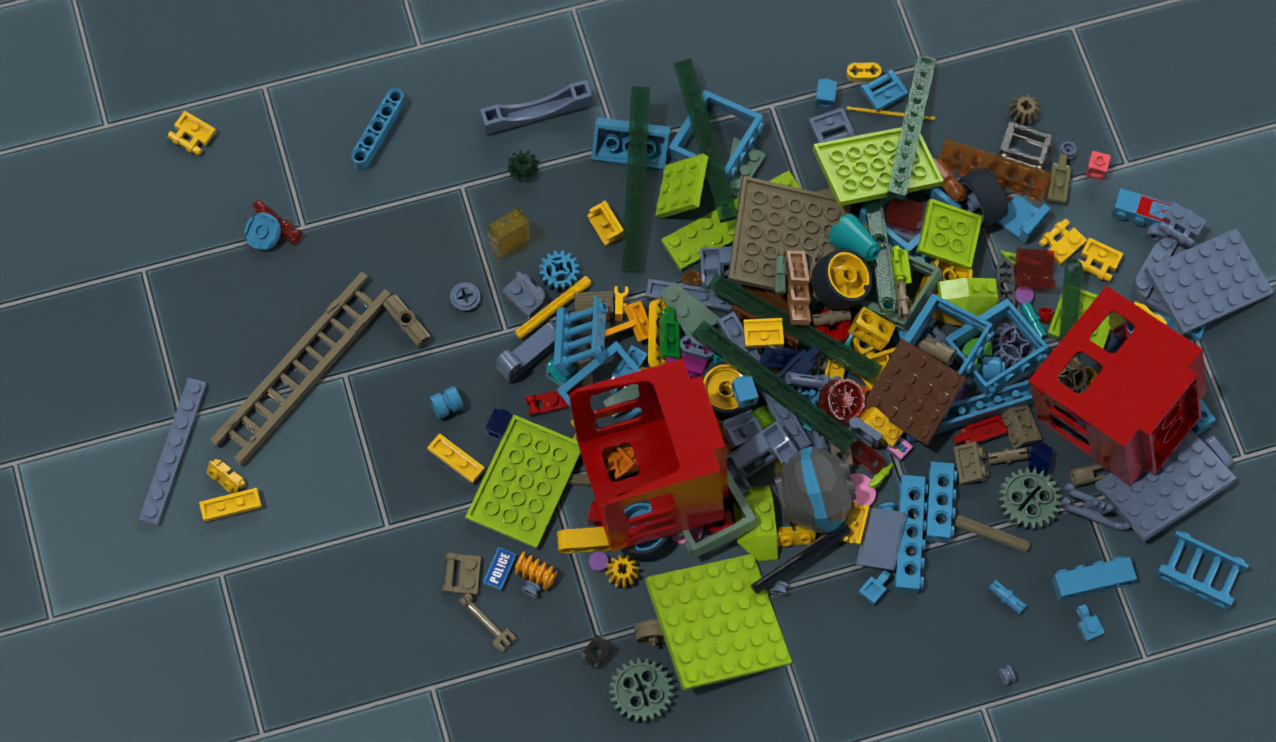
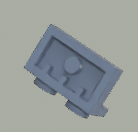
(525, 294)

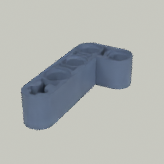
(515, 363)

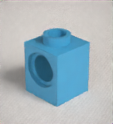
(825, 93)
(744, 391)

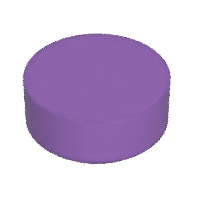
(1023, 295)
(598, 561)

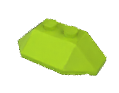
(970, 294)
(762, 539)

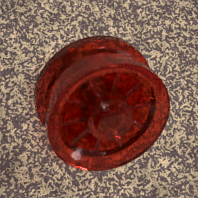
(842, 399)

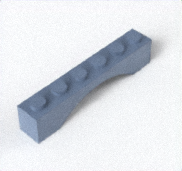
(568, 99)

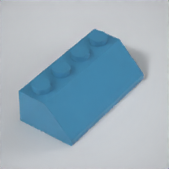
(612, 140)

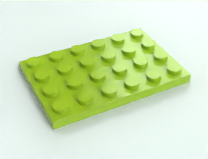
(862, 166)
(524, 482)

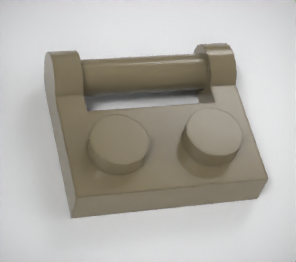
(468, 574)

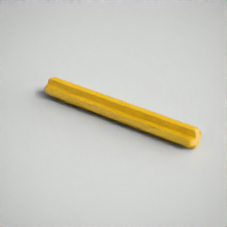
(552, 308)

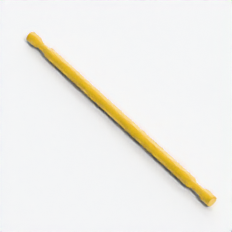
(884, 112)

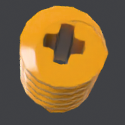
(535, 571)

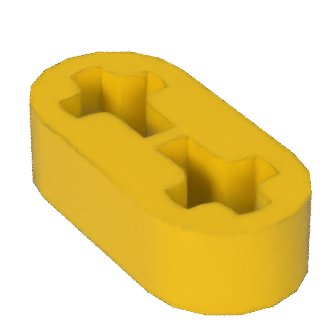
(863, 72)

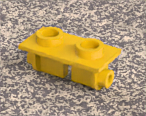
(219, 471)
(788, 537)

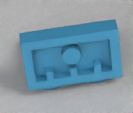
(1023, 218)

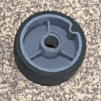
(984, 196)

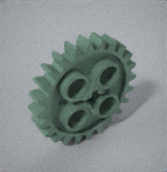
(1044, 509)
(658, 685)

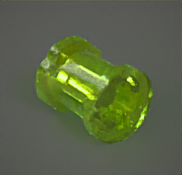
(763, 417)

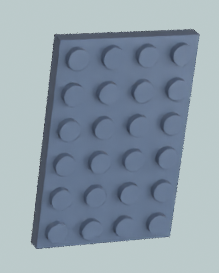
(1208, 281)
(1179, 486)

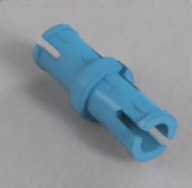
(1007, 596)

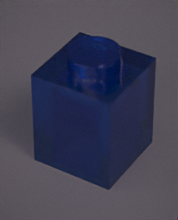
(498, 423)
(1040, 458)

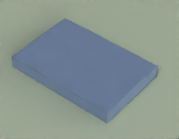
(881, 539)

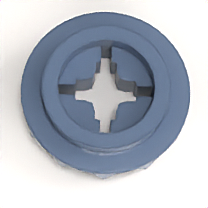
(470, 290)

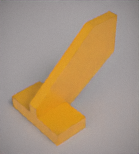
(637, 320)

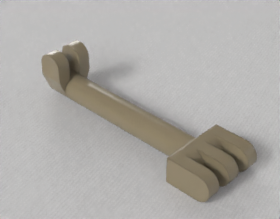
(500, 636)

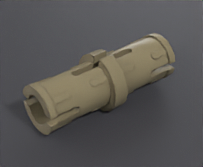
(902, 301)
(831, 317)
(1007, 456)

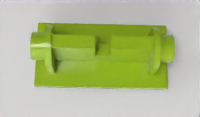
(900, 265)

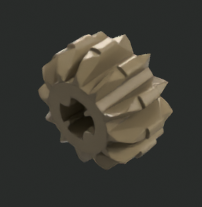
(1019, 104)

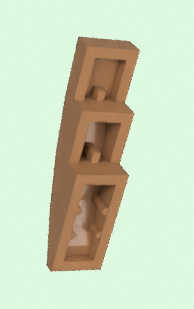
(797, 288)

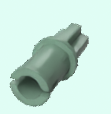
(780, 274)

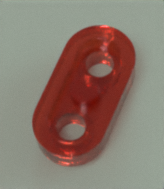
(868, 455)

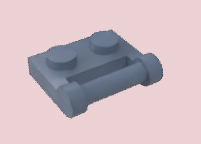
(831, 122)
(865, 432)

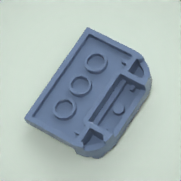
(1142, 286)

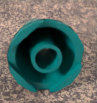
(854, 236)

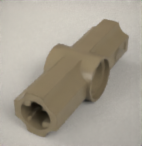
(400, 312)

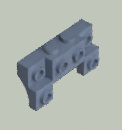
(714, 261)
(758, 453)

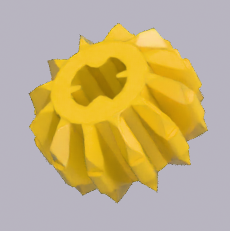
(613, 571)

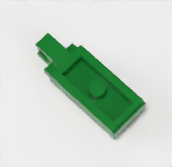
(669, 334)

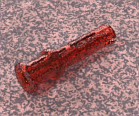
(287, 229)

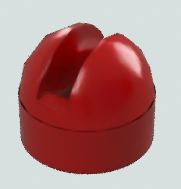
(1046, 314)

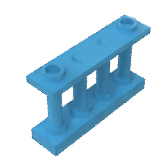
(565, 332)
(1201, 589)

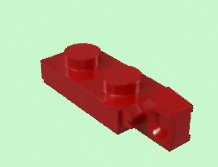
(981, 431)

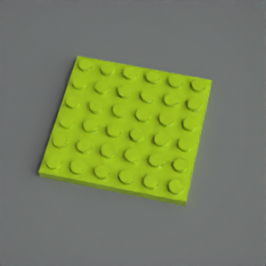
(717, 622)

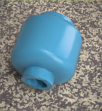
(990, 367)

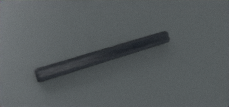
(800, 558)

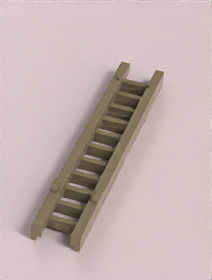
(312, 377)

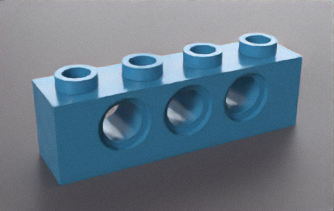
(934, 531)

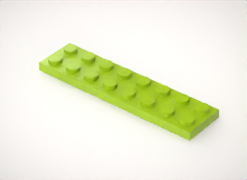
(707, 232)

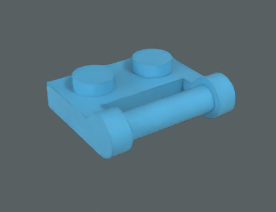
(887, 94)

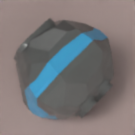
(815, 490)

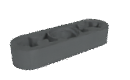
(1009, 278)

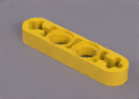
(653, 332)

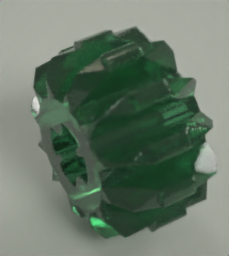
(529, 162)

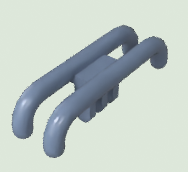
(1092, 508)

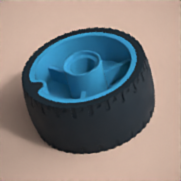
(646, 550)

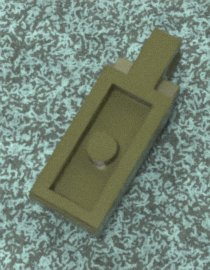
(1059, 181)

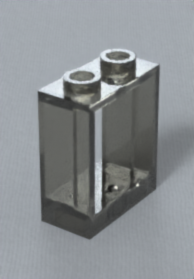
(1029, 135)

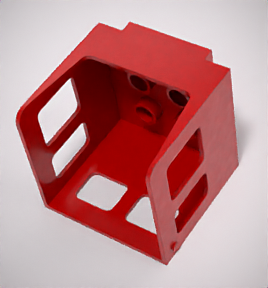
(1140, 398)
(674, 447)

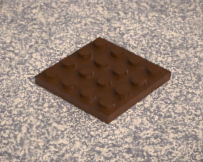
(915, 391)

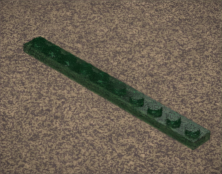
(911, 127)
(706, 140)
(636, 179)
(806, 334)
(774, 386)

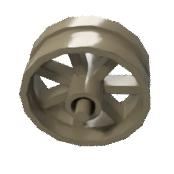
(649, 632)

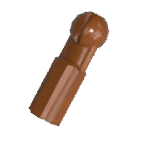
(955, 190)

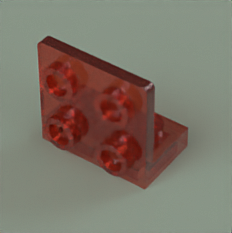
(1034, 268)

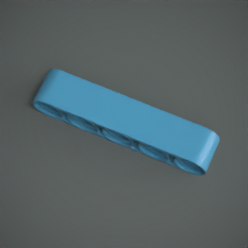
(378, 121)

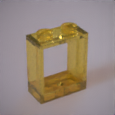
(515, 229)

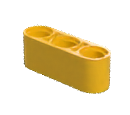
(582, 540)

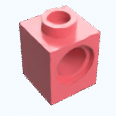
(1097, 165)

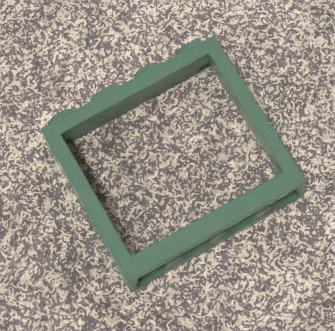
(930, 287)
(727, 534)

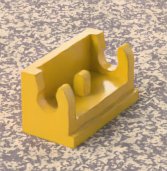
(605, 223)
(856, 522)

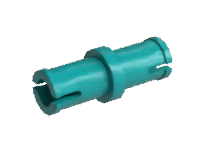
(1033, 319)

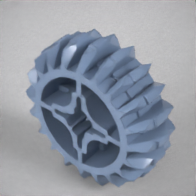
(1001, 348)

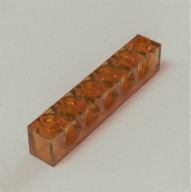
(1002, 165)

